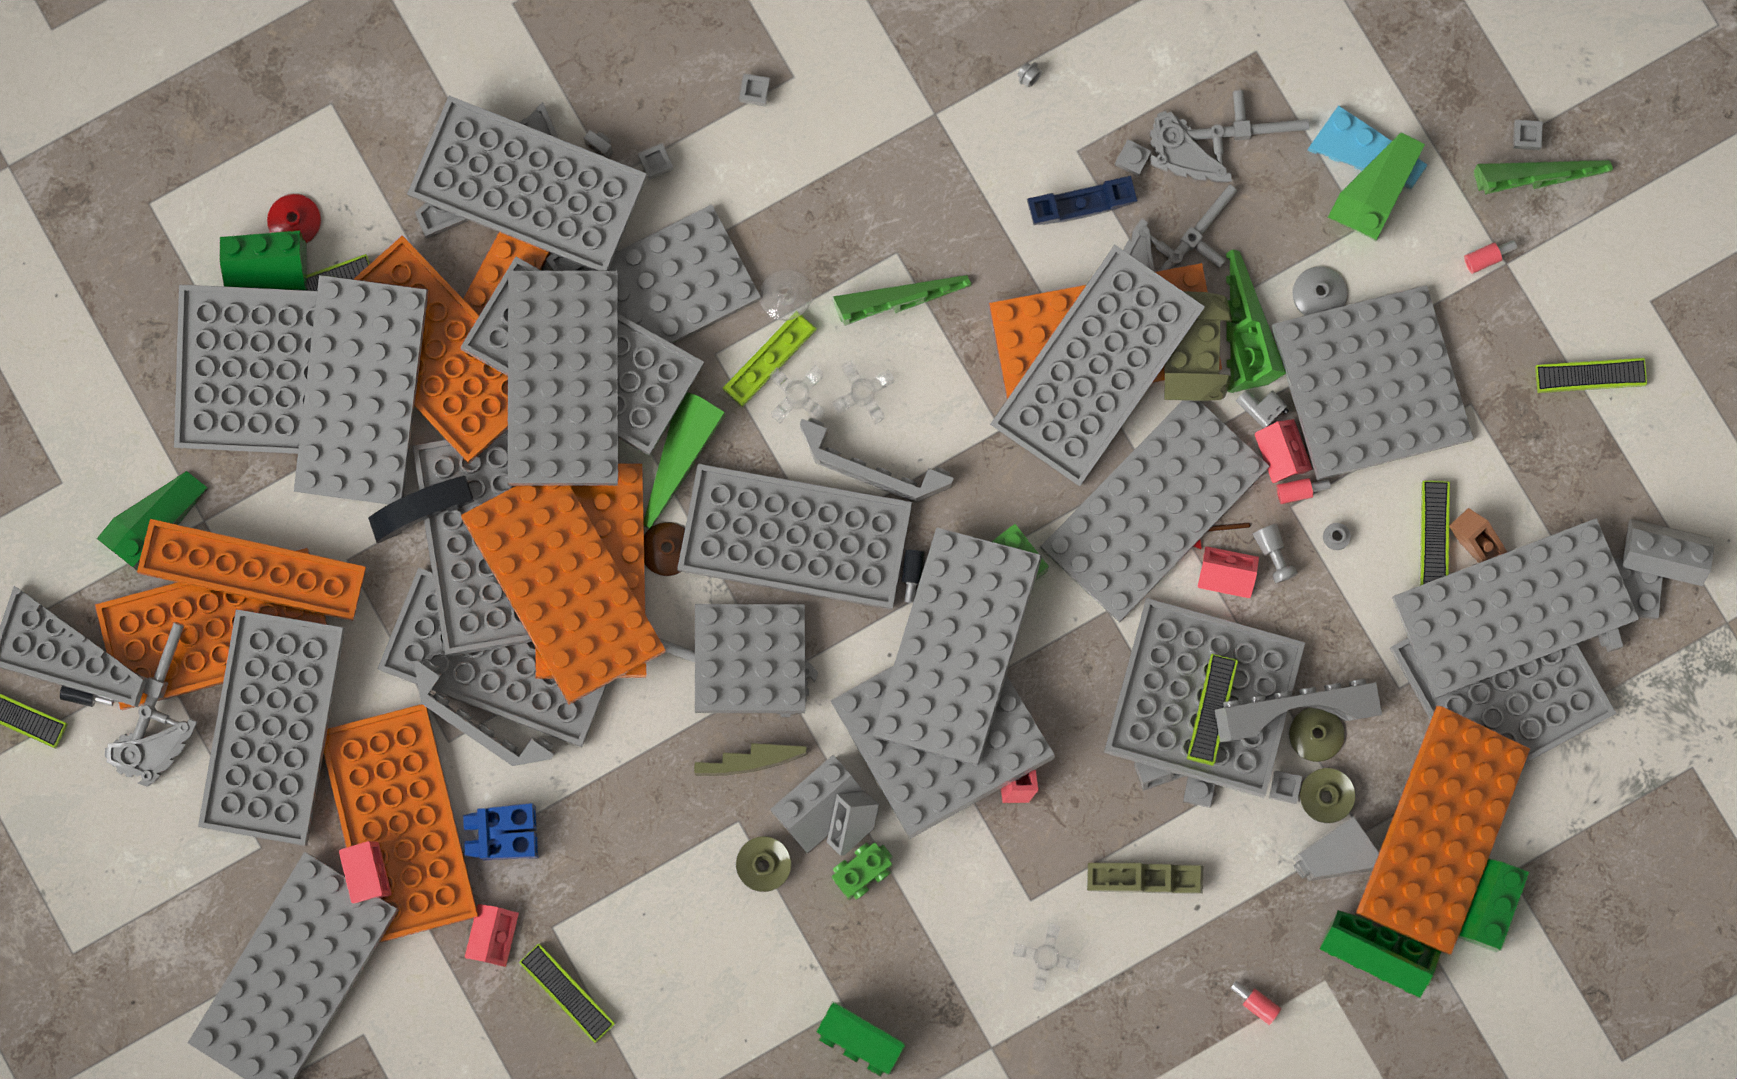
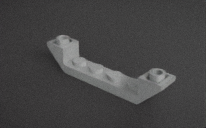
(933, 483)
(427, 677)

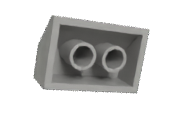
(1668, 552)
(810, 805)

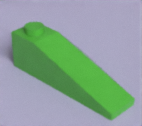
(1374, 191)

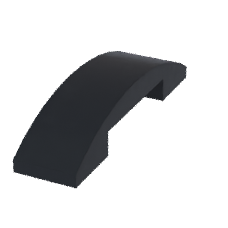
(419, 506)

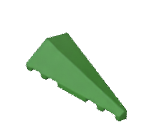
(1506, 176)
(865, 304)
(1253, 351)
(686, 438)

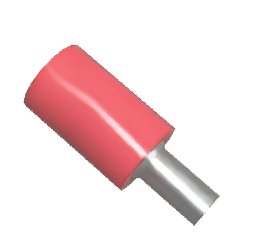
(1487, 256)
(1299, 490)
(1257, 1003)

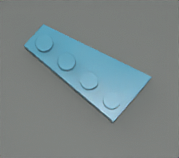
(1355, 143)

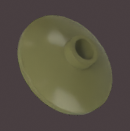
(1315, 748)
(1341, 793)
(763, 849)

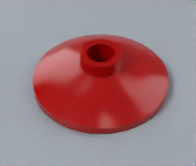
(307, 213)

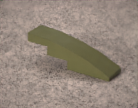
(761, 757)
(1145, 878)

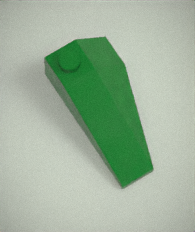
(168, 504)

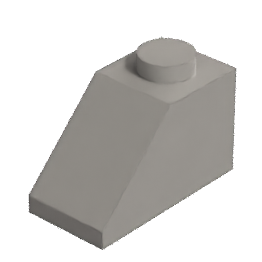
(851, 820)

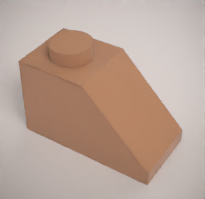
(1477, 536)

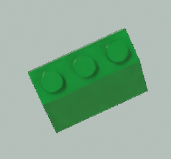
(264, 261)
(1493, 905)
(860, 1039)

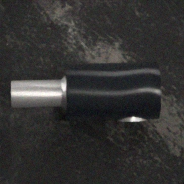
(912, 572)
(82, 698)

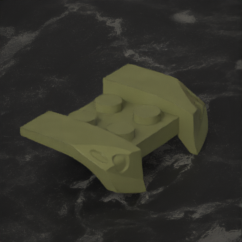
(1194, 364)

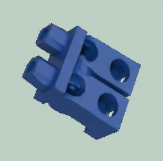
(494, 835)

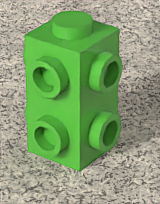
(869, 865)

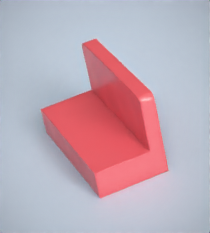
(1283, 450)
(1228, 572)
(365, 872)
(491, 935)

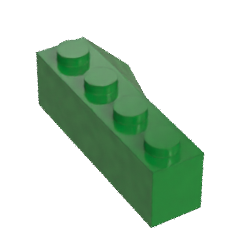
(1381, 952)

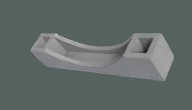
(1348, 703)

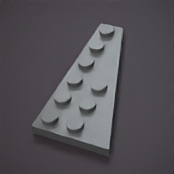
(51, 650)

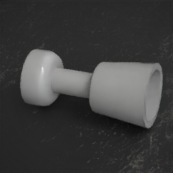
(1270, 543)

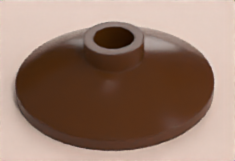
(654, 557)

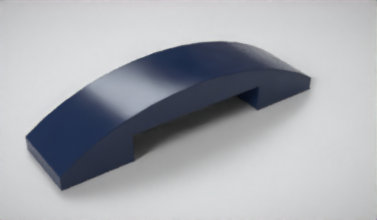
(1082, 202)

